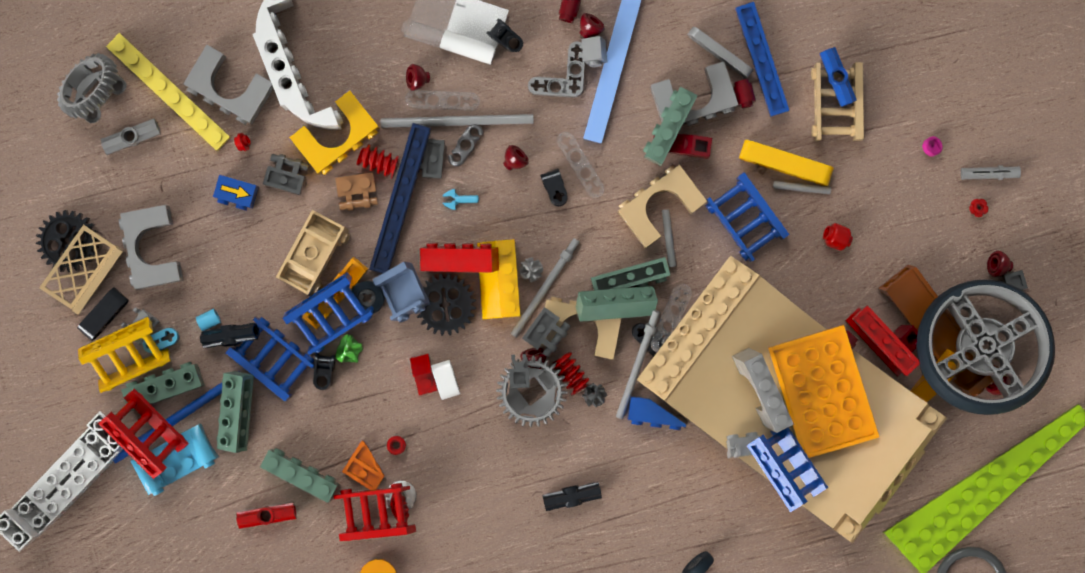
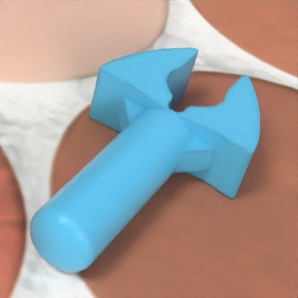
(459, 199)

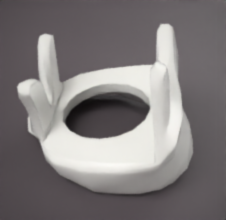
(409, 494)

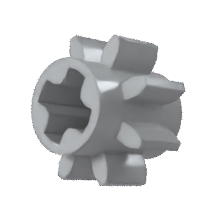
(531, 269)

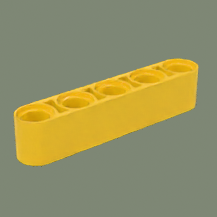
(786, 163)

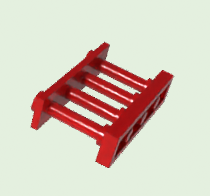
(882, 341)
(132, 445)
(368, 530)

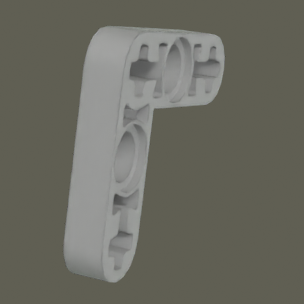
(565, 83)

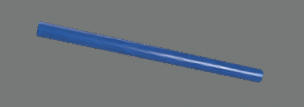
(180, 415)

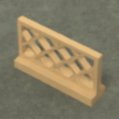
(97, 274)

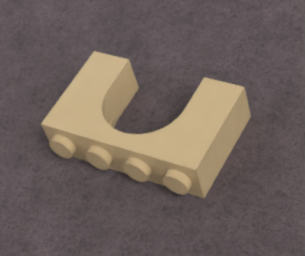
(675, 182)
(607, 329)

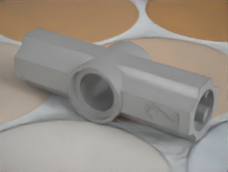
(119, 140)

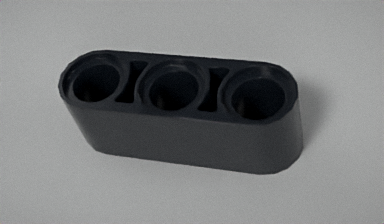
(103, 314)

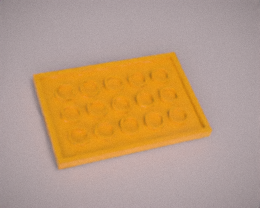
(823, 391)

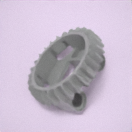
(82, 80)
(542, 408)

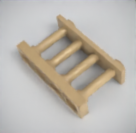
(855, 111)

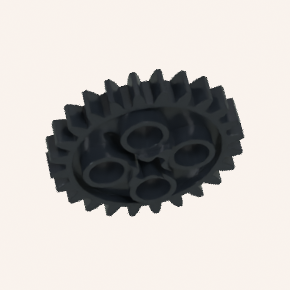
(52, 232)
(463, 302)

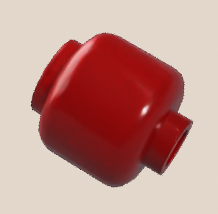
(837, 236)

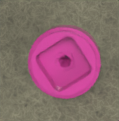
(932, 146)

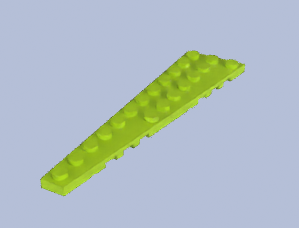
(950, 517)

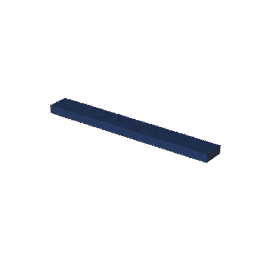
(400, 198)

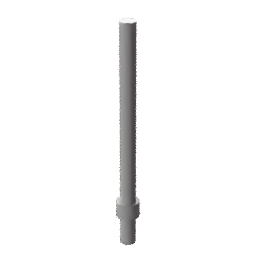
(566, 255)
(649, 330)

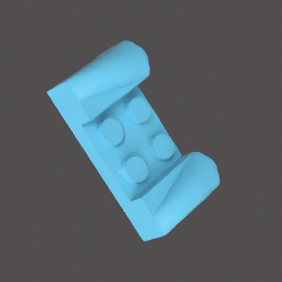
(179, 464)

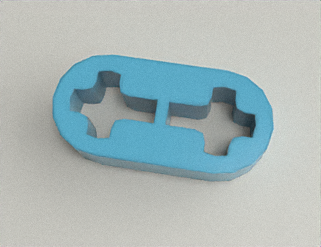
(163, 344)

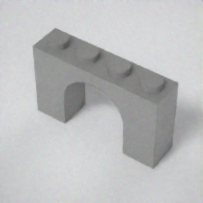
(202, 81)
(721, 100)
(135, 225)
(772, 409)

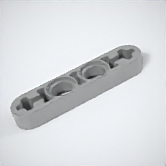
(720, 52)

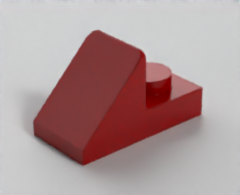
(423, 374)

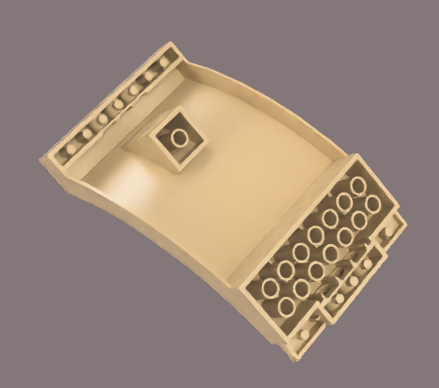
(703, 384)

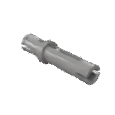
(991, 172)

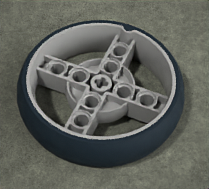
(1033, 318)

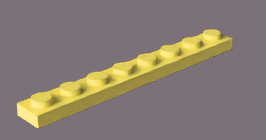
(168, 92)

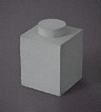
(594, 51)

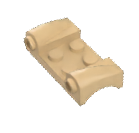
(312, 253)

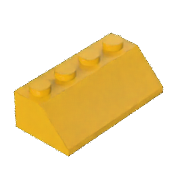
(500, 288)

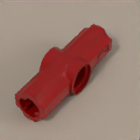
(254, 517)

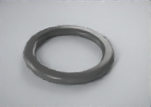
(972, 552)

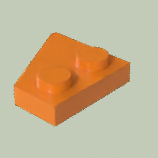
(364, 468)

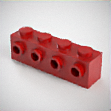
(459, 258)

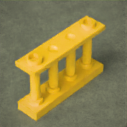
(117, 339)

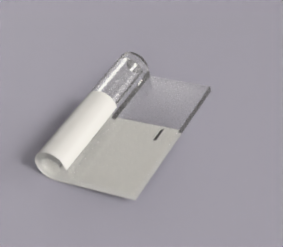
(456, 26)

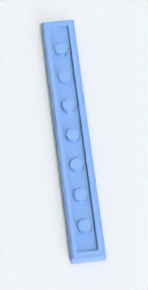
(612, 70)

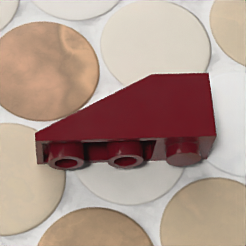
(691, 146)

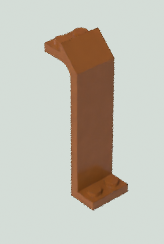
(912, 298)

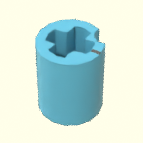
(208, 319)

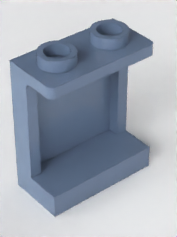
(402, 291)

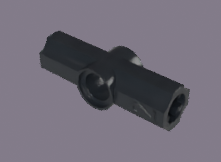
(229, 335)
(572, 496)

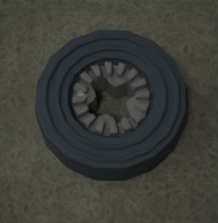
(377, 295)
(699, 564)

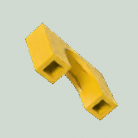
(323, 158)

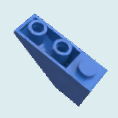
(646, 410)

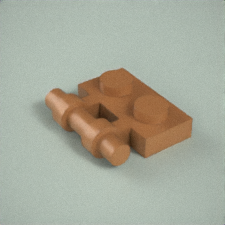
(356, 185)

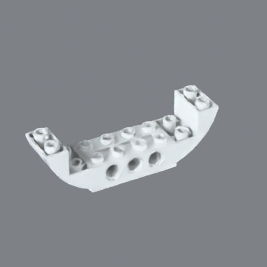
(292, 99)
(60, 486)

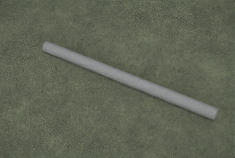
(458, 120)

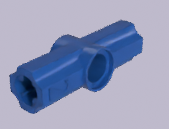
(832, 65)

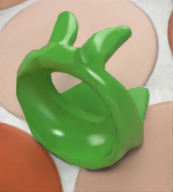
(348, 349)

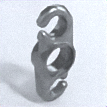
(465, 136)

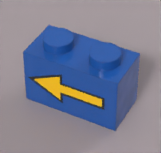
(236, 192)

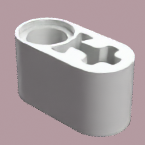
(445, 379)

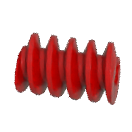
(378, 161)
(571, 373)

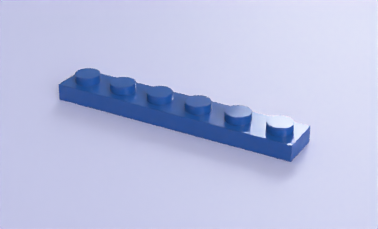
(762, 59)

